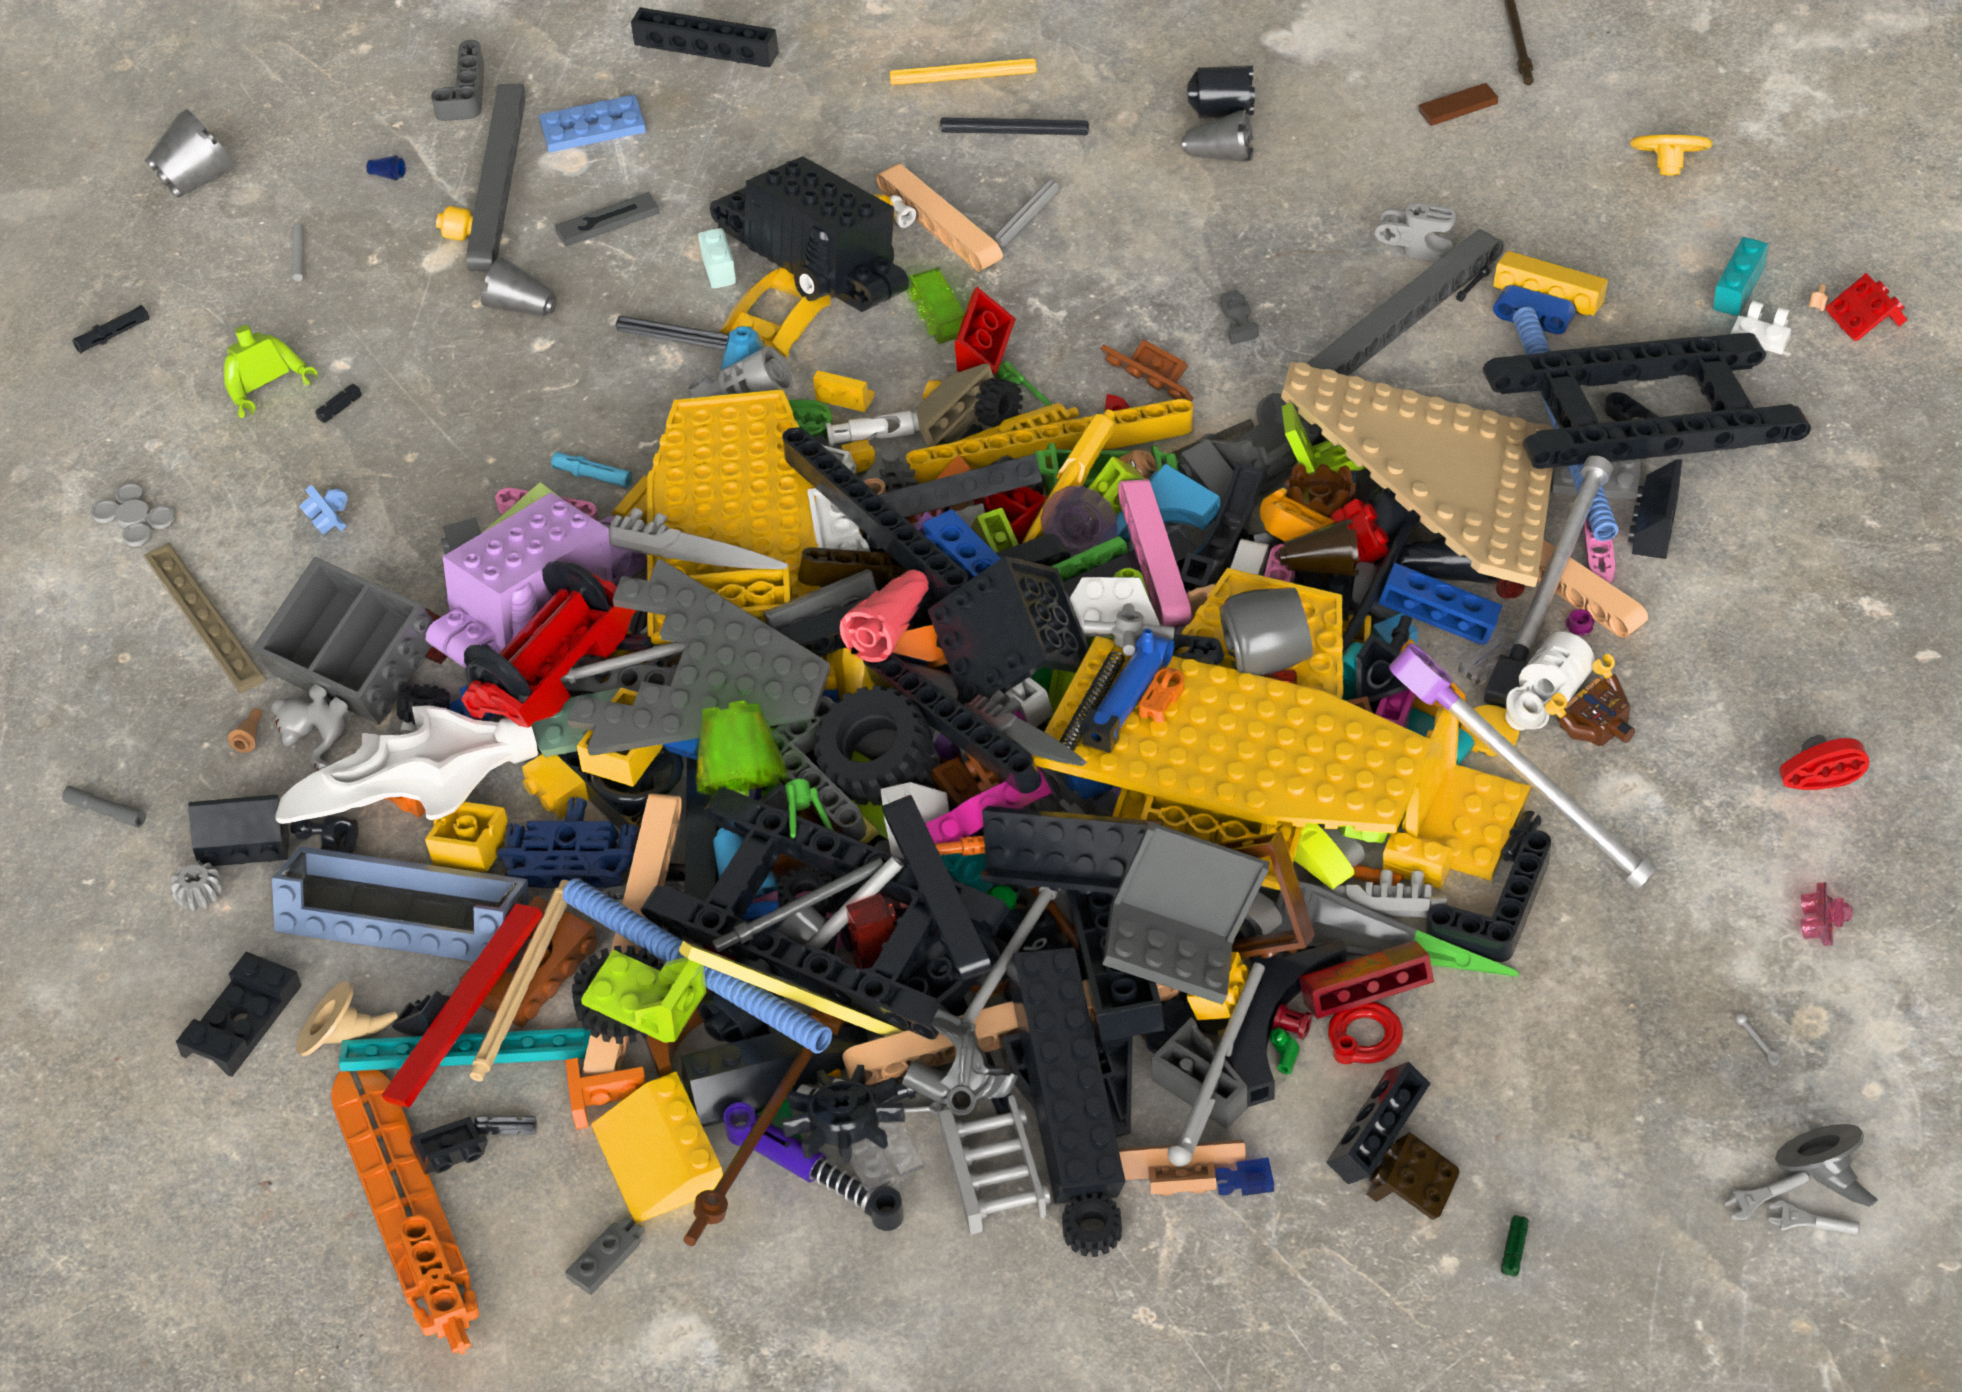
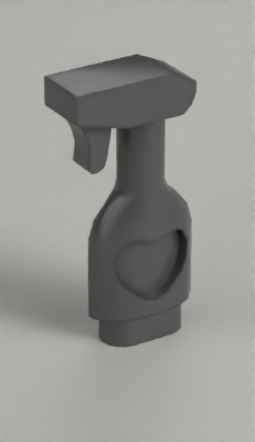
(1238, 309)

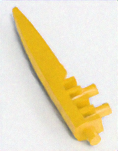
(1042, 416)
(1079, 462)

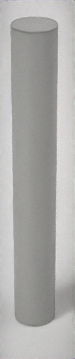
(297, 267)

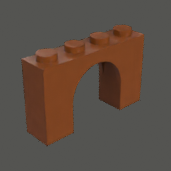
(569, 946)

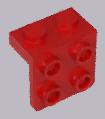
(1864, 307)

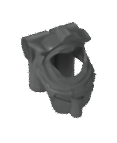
(968, 1073)

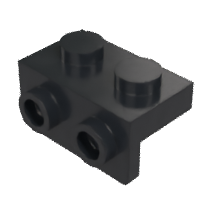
(448, 1145)

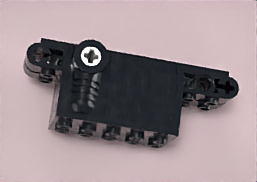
(819, 231)

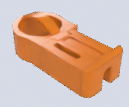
(1158, 696)

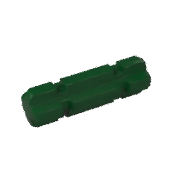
(1514, 1245)

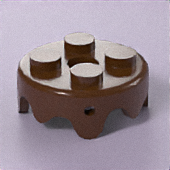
(1322, 489)

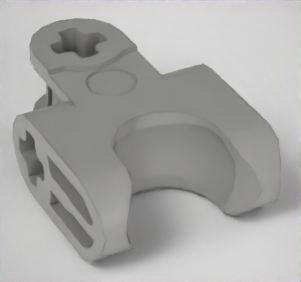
(1416, 228)

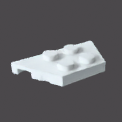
(1104, 597)

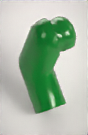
(1287, 1048)

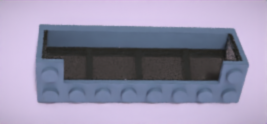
(392, 903)

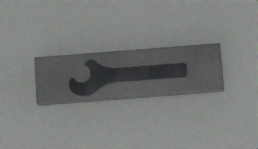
(607, 219)

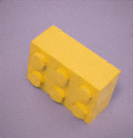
(618, 766)

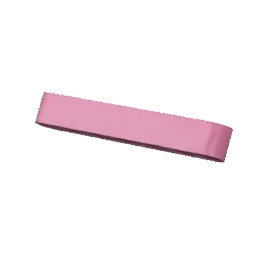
(1154, 553)

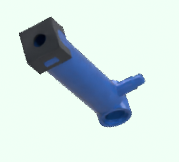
(1102, 725)

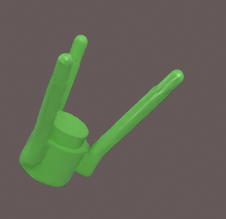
(1009, 372)
(798, 798)

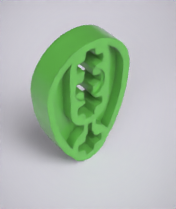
(813, 413)

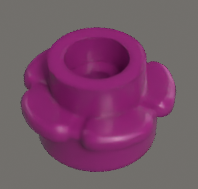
(1580, 622)

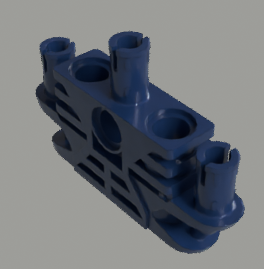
(550, 858)

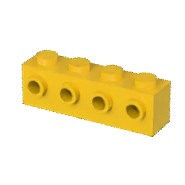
(1580, 288)

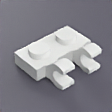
(1771, 336)

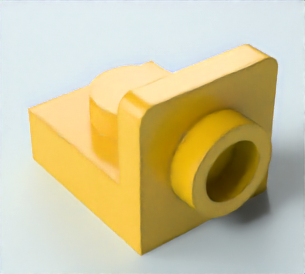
(862, 454)

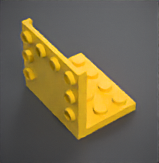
(1463, 805)

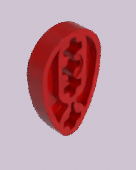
(1826, 765)

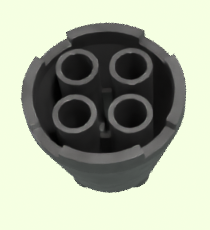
(188, 156)

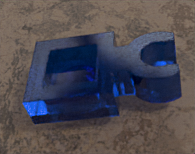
(1250, 1176)

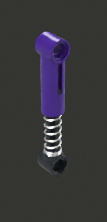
(789, 1155)

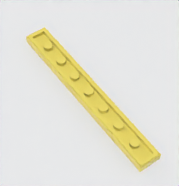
(788, 990)

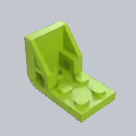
(645, 997)

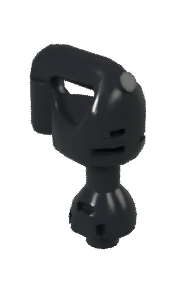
(331, 832)

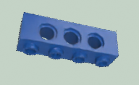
(960, 543)
(1440, 604)

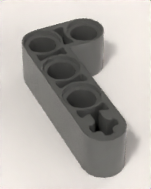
(466, 98)

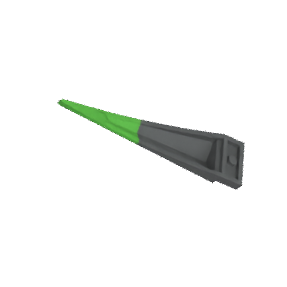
(1370, 932)

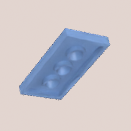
(600, 113)

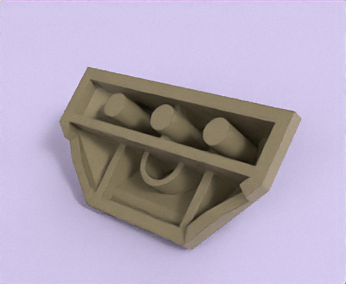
(951, 406)

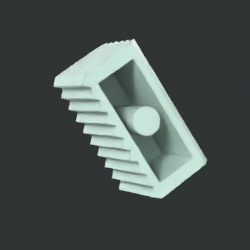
(717, 258)

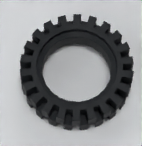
(594, 1020)

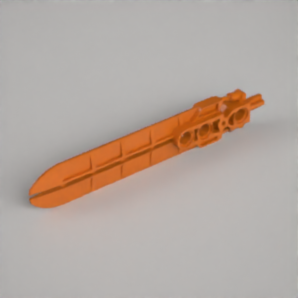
(422, 1244)

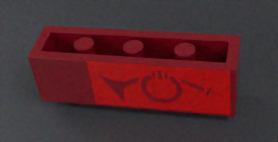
(1366, 979)

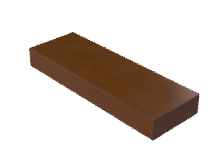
(1458, 104)

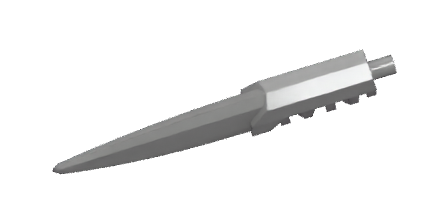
(668, 543)
(1384, 898)

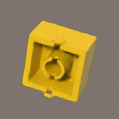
(468, 837)

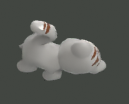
(297, 718)

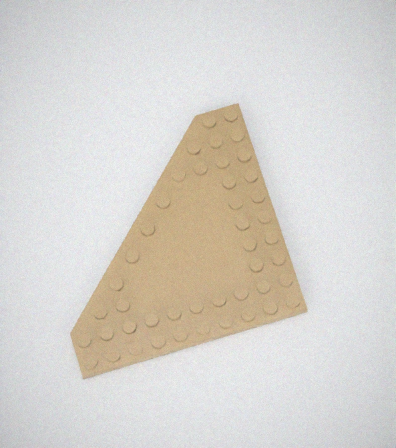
(1442, 460)

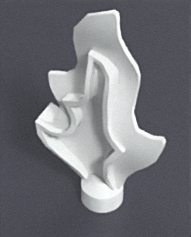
(431, 765)

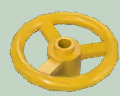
(1670, 149)

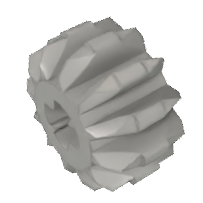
(196, 885)

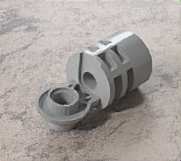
(755, 373)

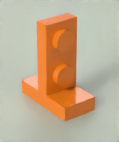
(599, 1088)

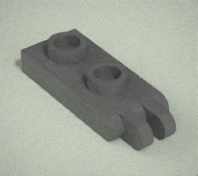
(605, 1255)

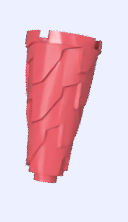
(883, 617)

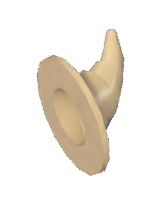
(338, 1021)

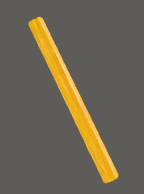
(962, 71)

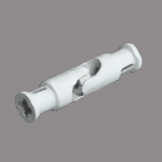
(869, 428)

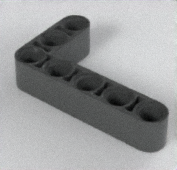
(794, 749)

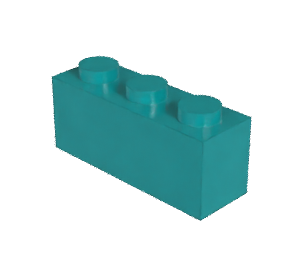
(1740, 276)

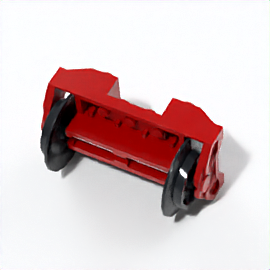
(527, 673)

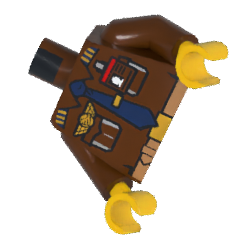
(1597, 710)

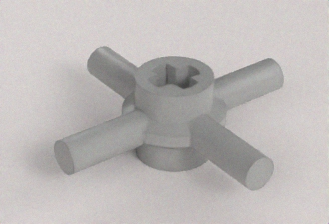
(1127, 628)

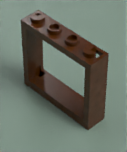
(1292, 940)

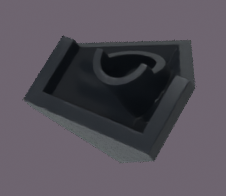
(1373, 671)
(418, 1017)

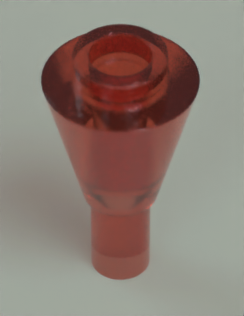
(1509, 589)

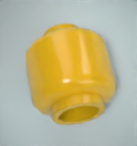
(455, 223)

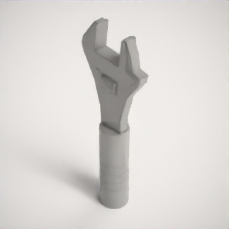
(1750, 1200)
(1796, 1217)

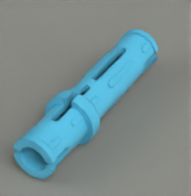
(580, 466)

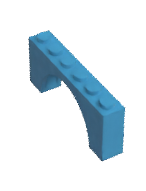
(1178, 501)

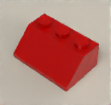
(982, 333)

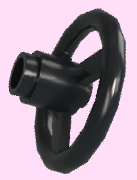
(645, 785)

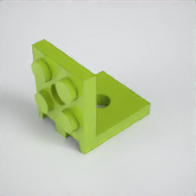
(1310, 455)

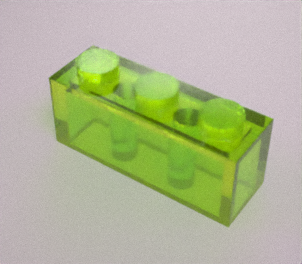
(936, 304)

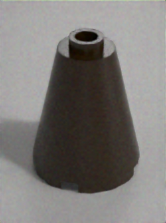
(1323, 551)

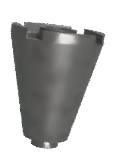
(1222, 138)
(516, 290)

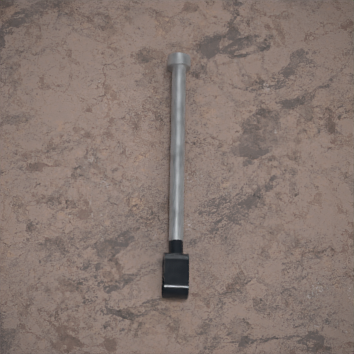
(1508, 668)

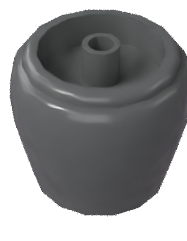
(1266, 630)

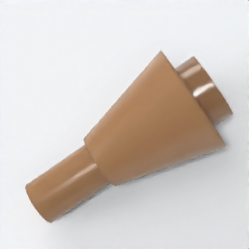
(244, 735)

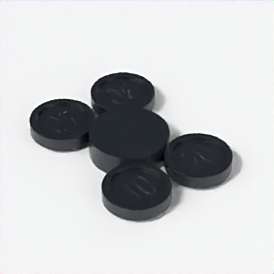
(1175, 1015)

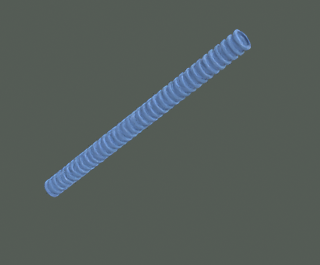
(1534, 342)
(666, 947)

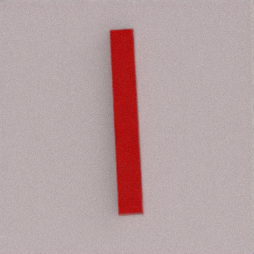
(462, 1005)

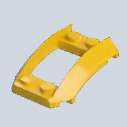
(774, 335)

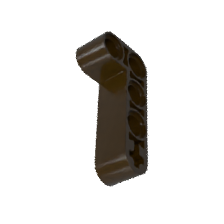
(828, 566)

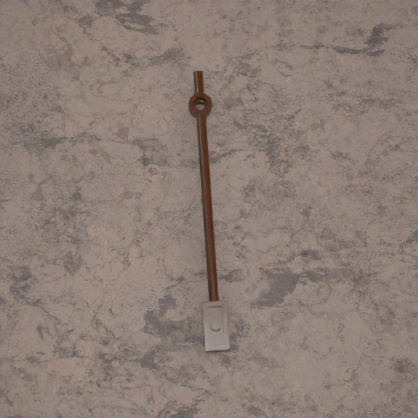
(960, 786)
(712, 1205)

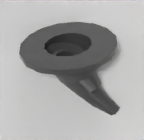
(1827, 1158)

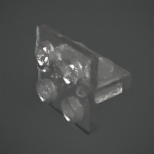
(888, 1165)

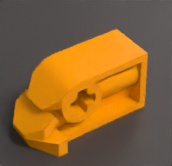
(1288, 518)

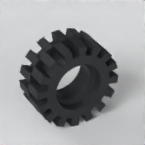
(998, 401)
(420, 696)
(802, 882)
(1092, 1240)

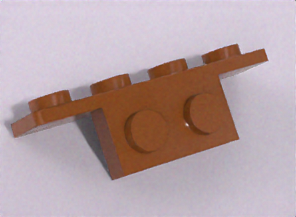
(1153, 364)

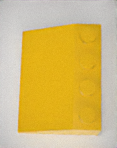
(657, 1149)

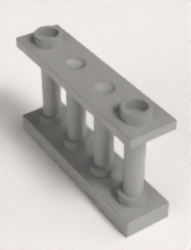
(969, 1183)

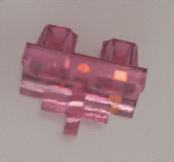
(1826, 913)

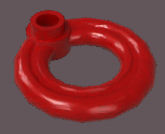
(1365, 1054)

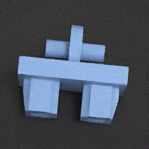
(333, 501)

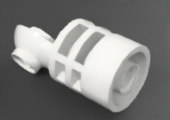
(1557, 667)

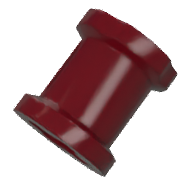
(1293, 1021)

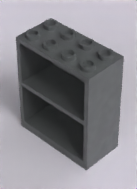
(346, 639)

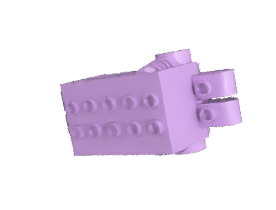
(498, 575)

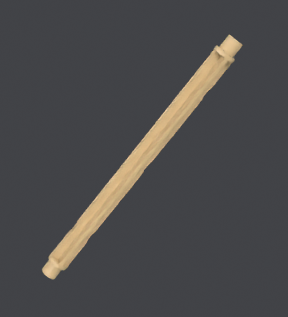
(519, 984)

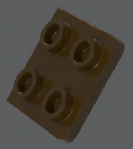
(1414, 1174)

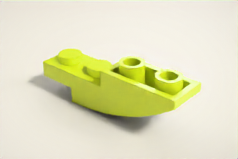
(1322, 857)

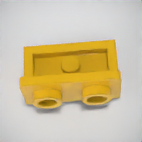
(842, 391)

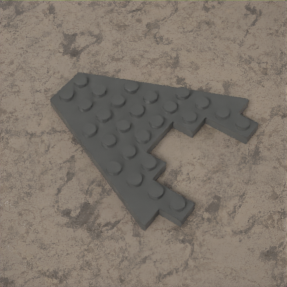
(723, 661)

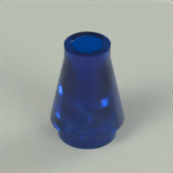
(388, 167)

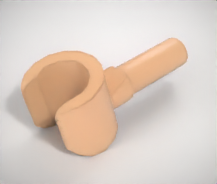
(1819, 299)

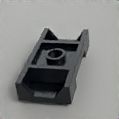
(255, 989)

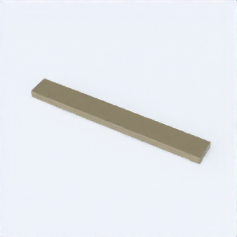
(204, 618)

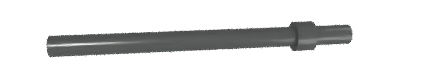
(744, 932)

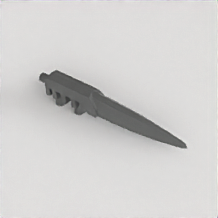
(1020, 732)

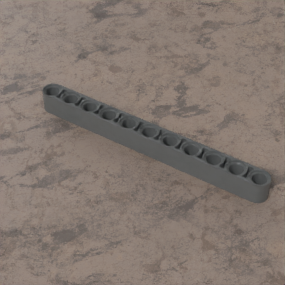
(496, 177)
(1409, 304)

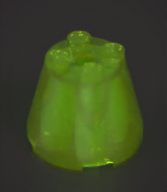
(737, 750)

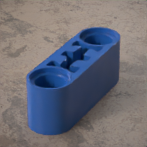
(1552, 311)

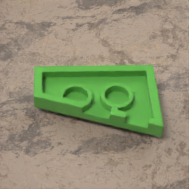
(1093, 557)

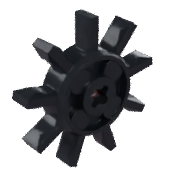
(843, 1113)

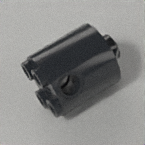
(1221, 90)
(725, 1019)

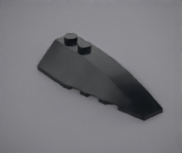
(754, 1069)

